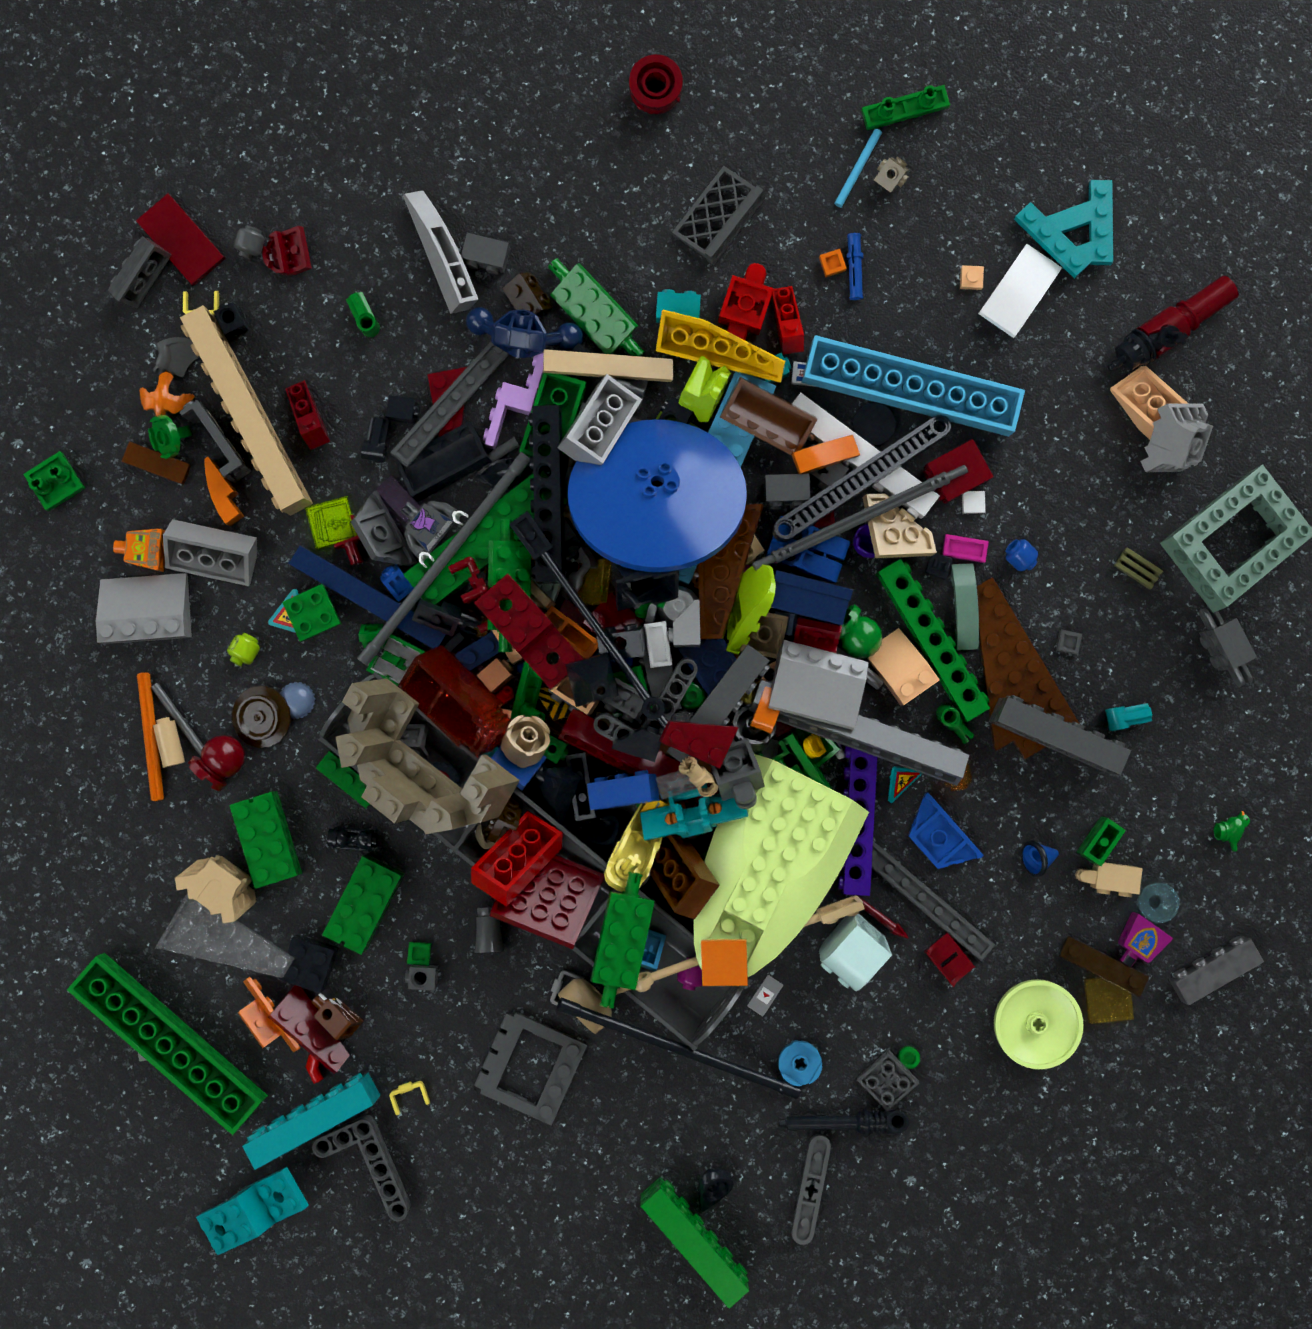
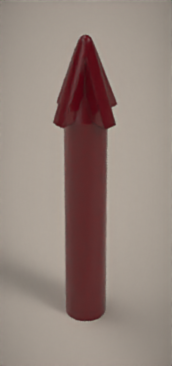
(895, 928)

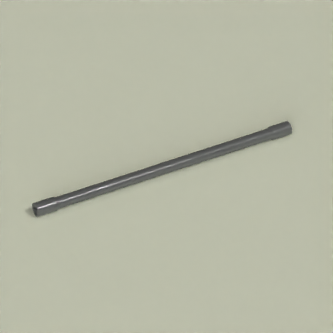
(374, 646)

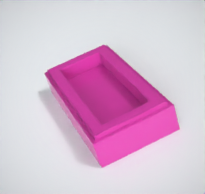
(965, 548)

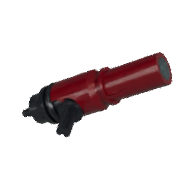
(1173, 325)

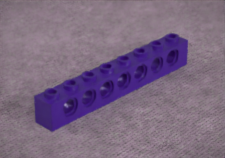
(861, 884)

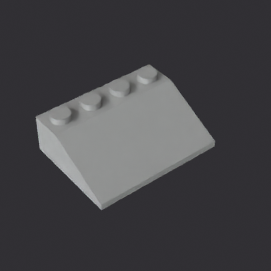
(143, 609)
(818, 684)

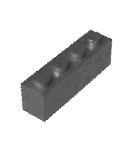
(1216, 970)

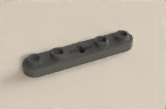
(807, 1210)

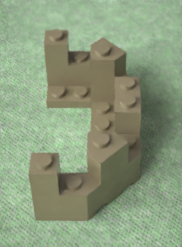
(401, 780)

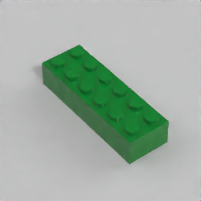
(695, 1242)

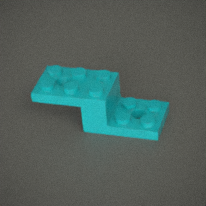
(252, 1211)

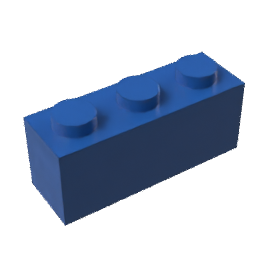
(623, 790)

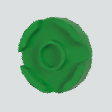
(166, 437)

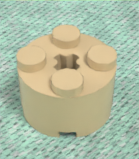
(525, 740)

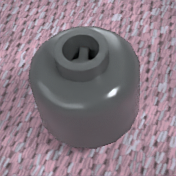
(249, 242)

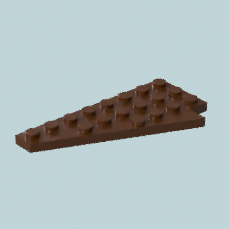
(1013, 667)

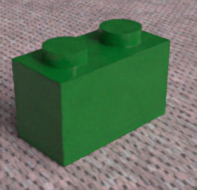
(1101, 841)

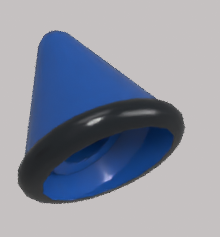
(1037, 857)

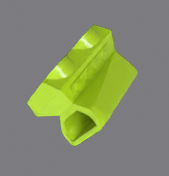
(704, 389)

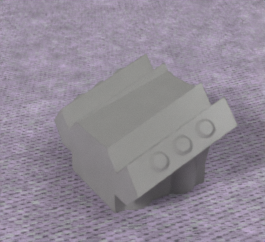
(1177, 438)

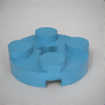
(787, 1064)

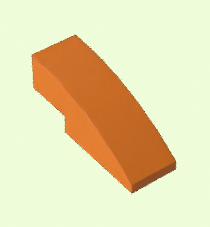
(825, 454)
(222, 493)
(578, 638)

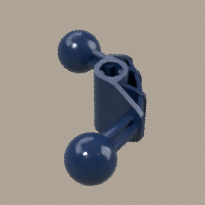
(522, 332)

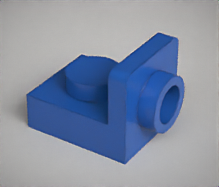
(396, 582)

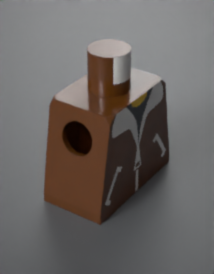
(336, 1017)

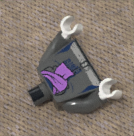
(428, 526)

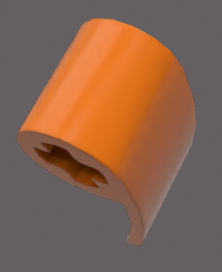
(765, 717)

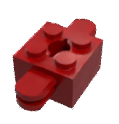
(746, 302)

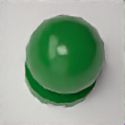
(859, 634)

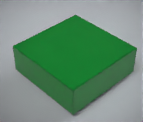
(419, 953)

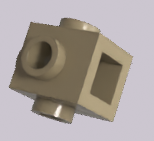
(885, 178)

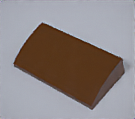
(768, 416)

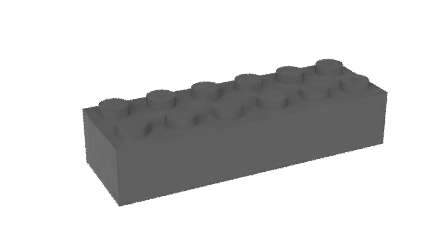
(728, 692)
(1059, 735)

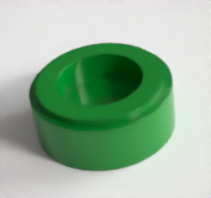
(909, 1057)

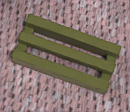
(1157, 571)

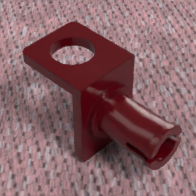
(351, 548)

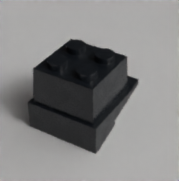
(641, 587)

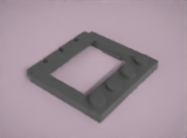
(558, 1080)

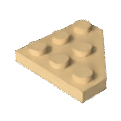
(897, 532)

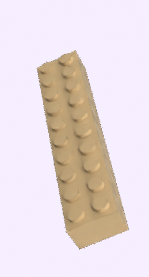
(246, 411)

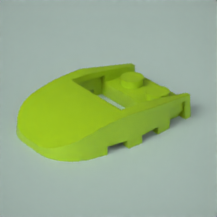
(751, 602)

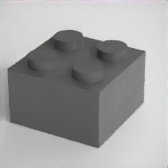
(785, 490)

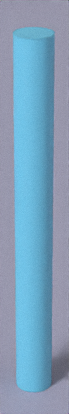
(858, 168)

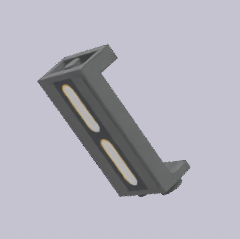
(237, 466)

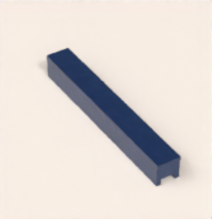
(362, 595)

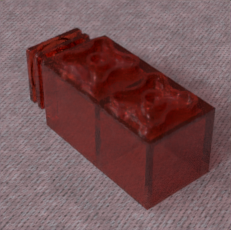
(455, 700)

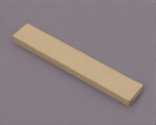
(601, 364)

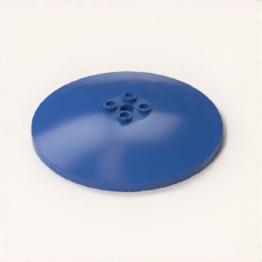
(666, 524)

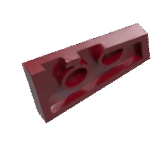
(701, 741)

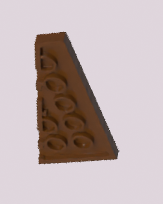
(722, 576)

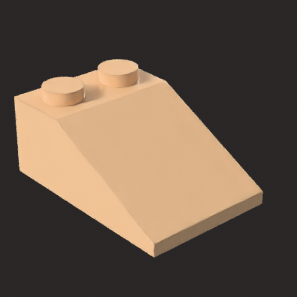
(1142, 395)
(902, 667)

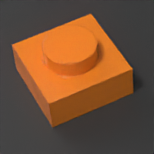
(832, 263)

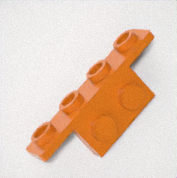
(256, 1018)

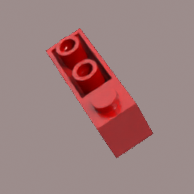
(788, 320)

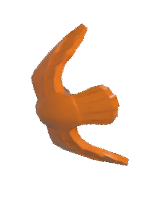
(161, 399)

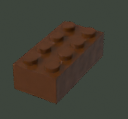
(682, 876)

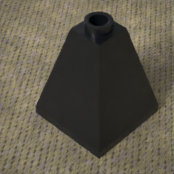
(592, 679)

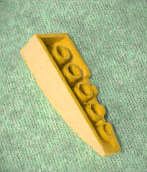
(696, 337)

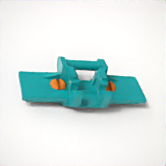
(691, 821)

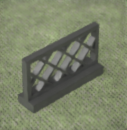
(735, 221)

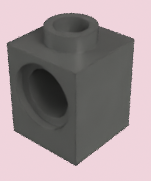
(431, 973)

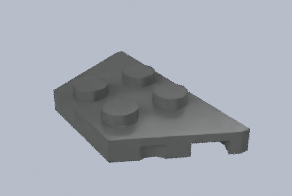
(380, 533)

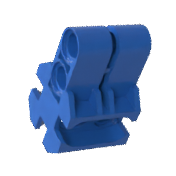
(810, 563)

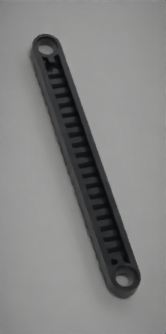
(861, 478)

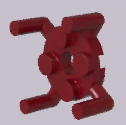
(478, 584)

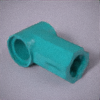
(1123, 717)

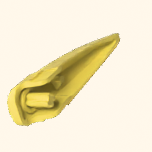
(631, 854)

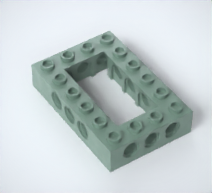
(1199, 565)

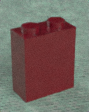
(967, 455)

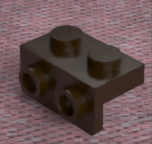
(526, 294)
(509, 818)

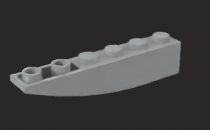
(442, 253)

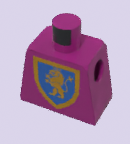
(1142, 940)

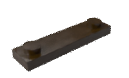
(1103, 966)

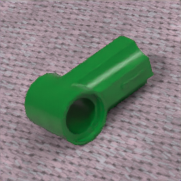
(362, 313)

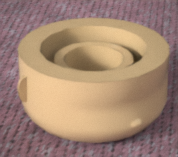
(587, 996)

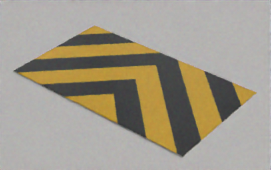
(556, 711)

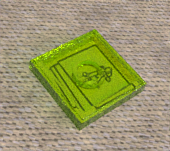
(330, 522)

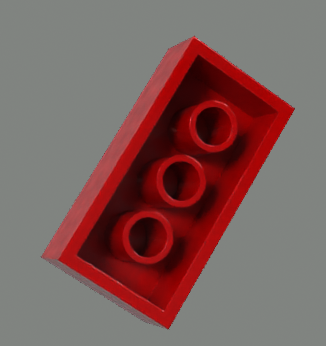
(516, 858)

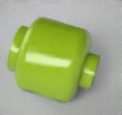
(243, 649)

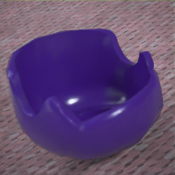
(863, 543)

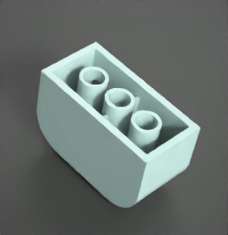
(854, 952)

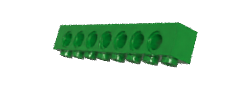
(932, 653)

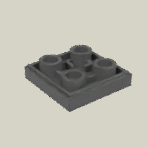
(887, 1080)

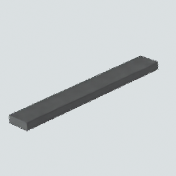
(449, 404)
(928, 902)

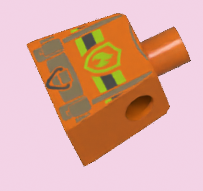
(143, 548)

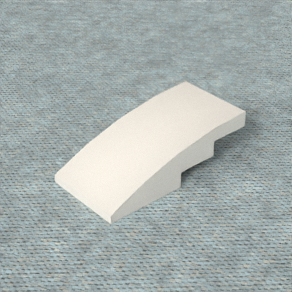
(1020, 290)

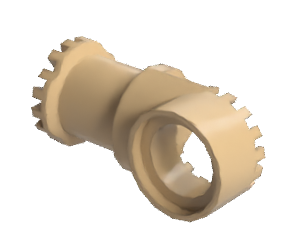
(698, 776)

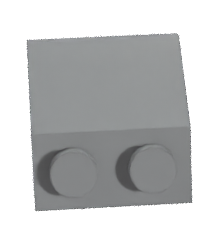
(686, 628)

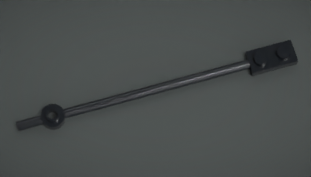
(539, 547)

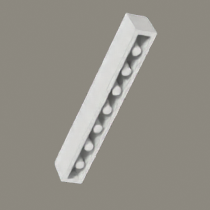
(829, 428)

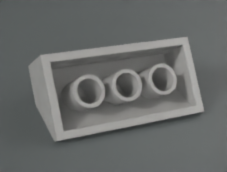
(600, 422)
(209, 552)

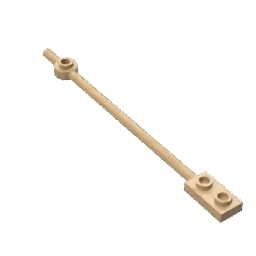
(828, 914)

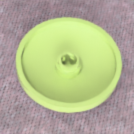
(1038, 1024)

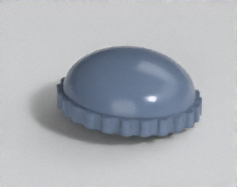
(299, 699)

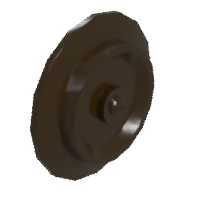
(261, 716)

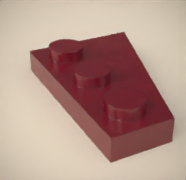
(439, 383)

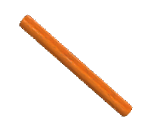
(151, 746)

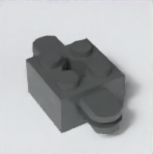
(1227, 646)
(739, 775)

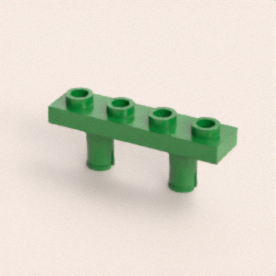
(905, 107)
(528, 694)

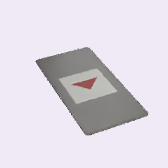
(765, 995)

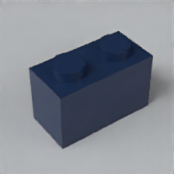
(479, 652)

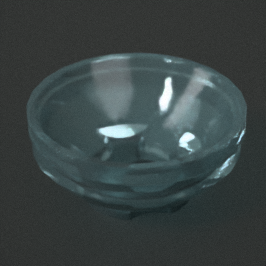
(1168, 906)

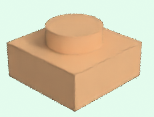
(971, 277)

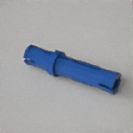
(855, 266)

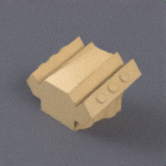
(218, 887)

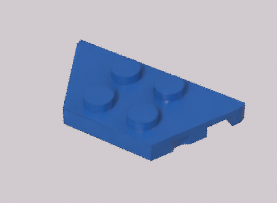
(940, 836)

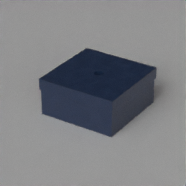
(810, 598)

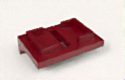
(955, 968)

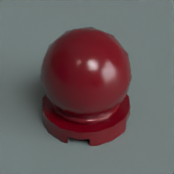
(219, 759)

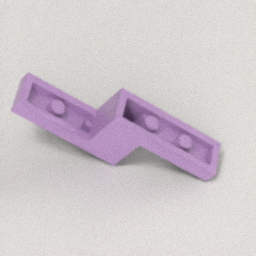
(514, 399)

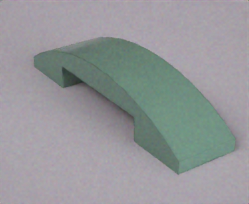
(965, 606)

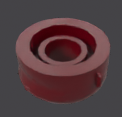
(655, 68)

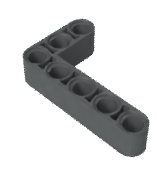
(665, 695)
(371, 1158)

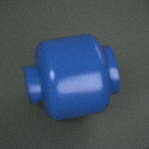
(1021, 555)

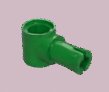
(954, 723)

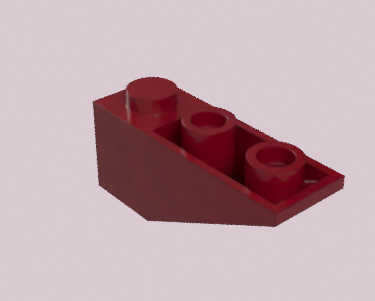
(307, 415)

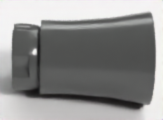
(488, 932)

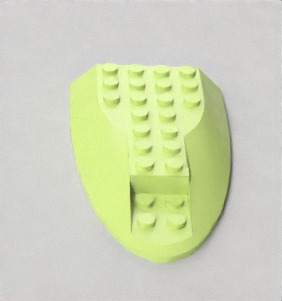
(776, 863)

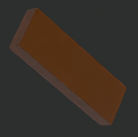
(152, 462)

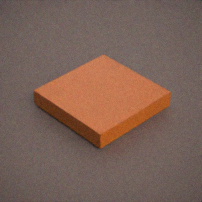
(724, 962)

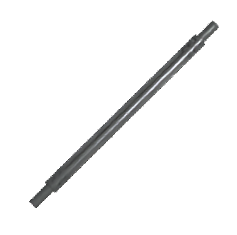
(858, 518)

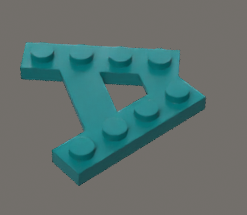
(1049, 229)

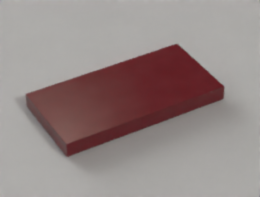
(181, 237)

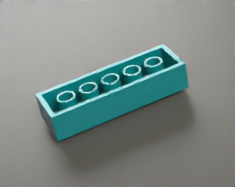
(312, 1120)

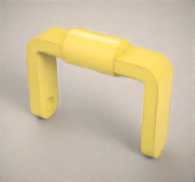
(185, 302)
(406, 1088)

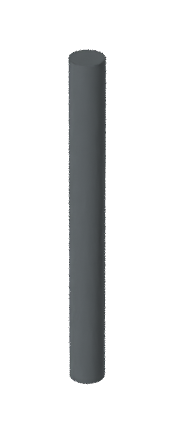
(176, 715)

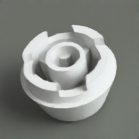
(676, 607)

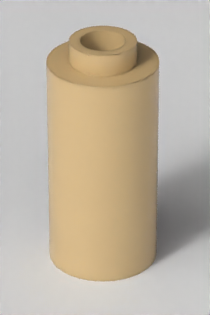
(168, 742)

